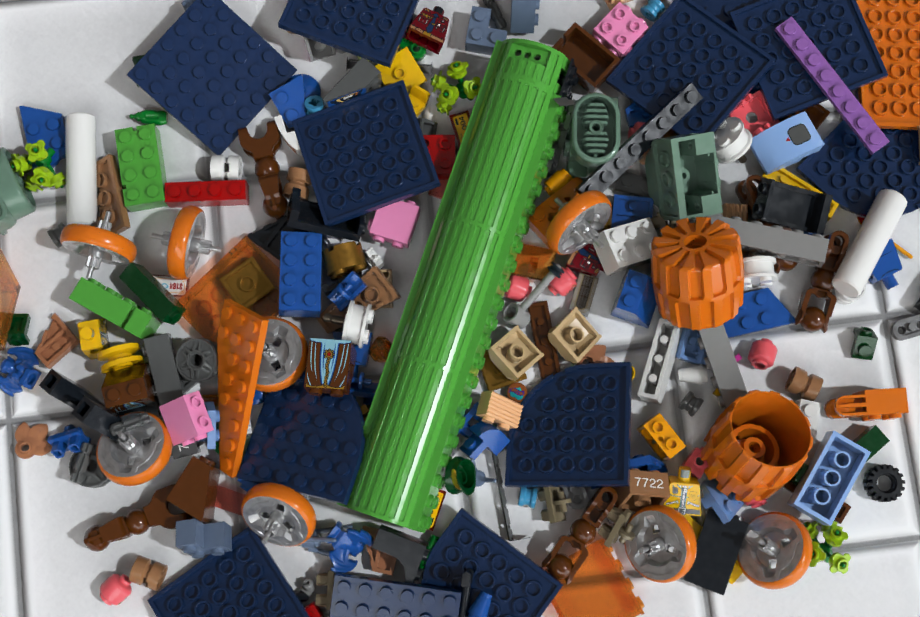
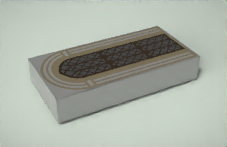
(584, 293)

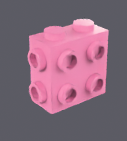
(620, 30)
(395, 223)
(186, 419)

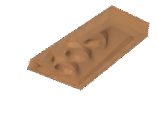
(111, 194)
(378, 293)

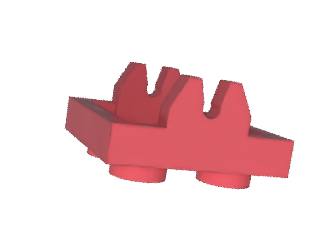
(756, 104)

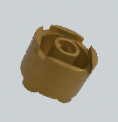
(344, 259)

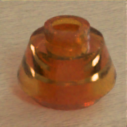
(380, 349)

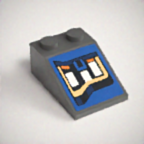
(358, 81)

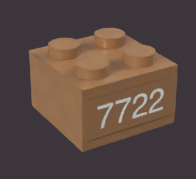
(644, 490)

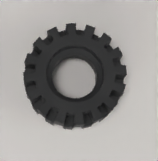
(896, 483)

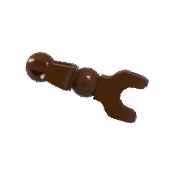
(266, 167)
(749, 199)
(811, 317)
(135, 522)
(581, 533)

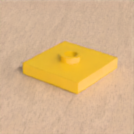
(403, 68)

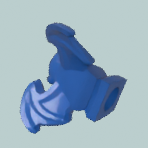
(20, 371)
(348, 542)

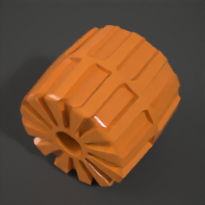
(697, 273)
(757, 445)

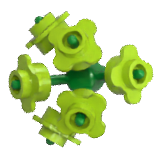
(451, 93)
(44, 173)
(822, 551)

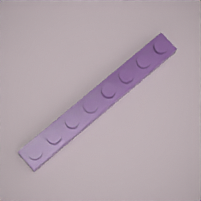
(832, 85)

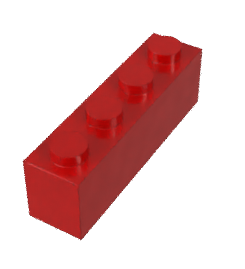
(207, 193)

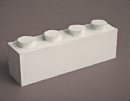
(660, 362)

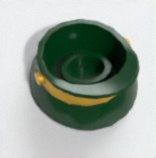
(460, 476)

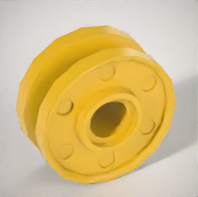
(120, 357)

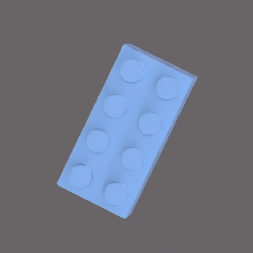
(829, 478)

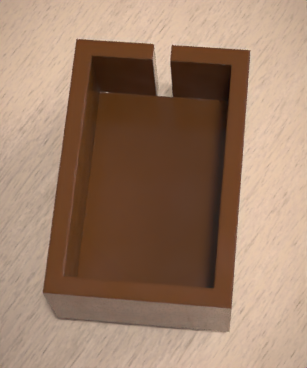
(590, 57)

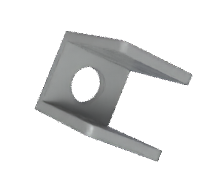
(317, 55)

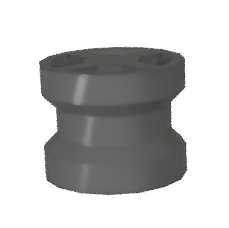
(55, 234)
(691, 403)

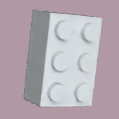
(626, 246)

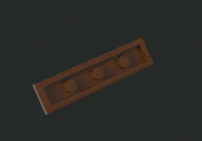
(540, 326)

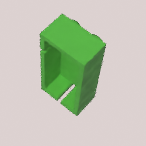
(141, 167)
(110, 306)

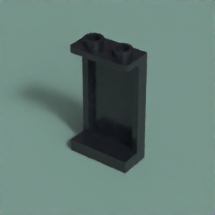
(791, 206)
(308, 217)
(716, 552)

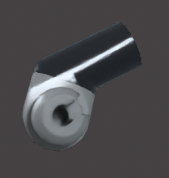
(306, 590)

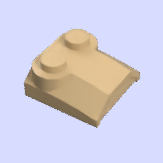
(573, 336)
(514, 354)

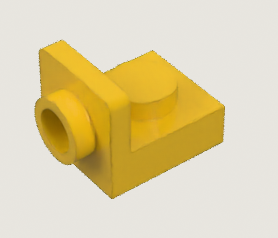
(419, 98)

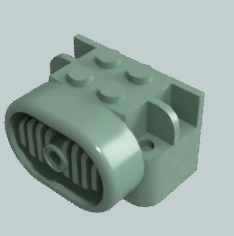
(592, 134)
(684, 176)
(14, 197)

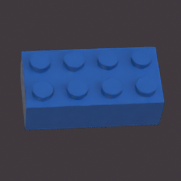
(300, 274)

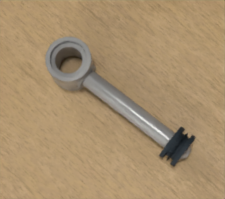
(518, 314)

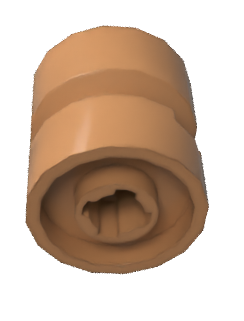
(299, 179)
(801, 383)
(147, 572)

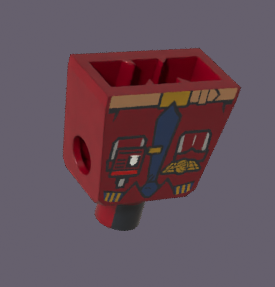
(429, 29)
(585, 261)

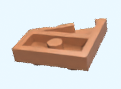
(56, 342)
(379, 560)

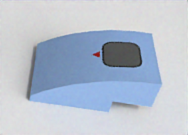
(786, 143)

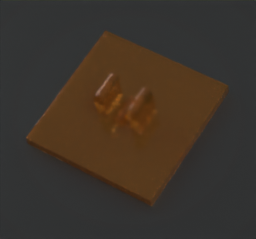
(533, 262)

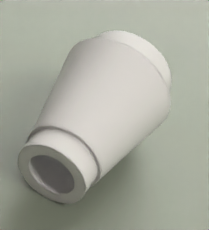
(694, 374)

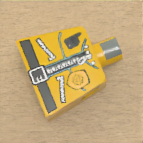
(93, 336)
(684, 493)

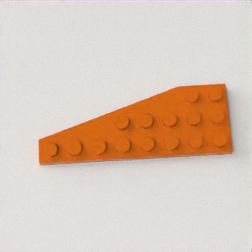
(239, 359)

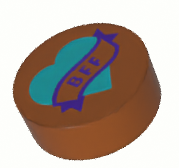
(517, 392)

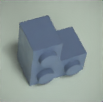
(523, 16)
(479, 36)
(203, 539)

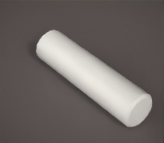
(81, 169)
(869, 243)

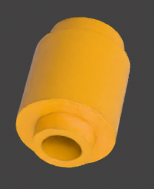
(557, 181)

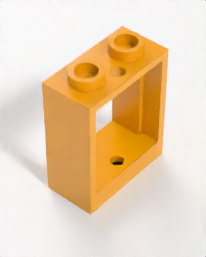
(666, 439)

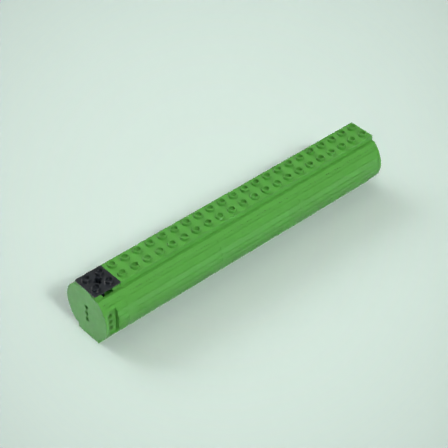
(461, 283)

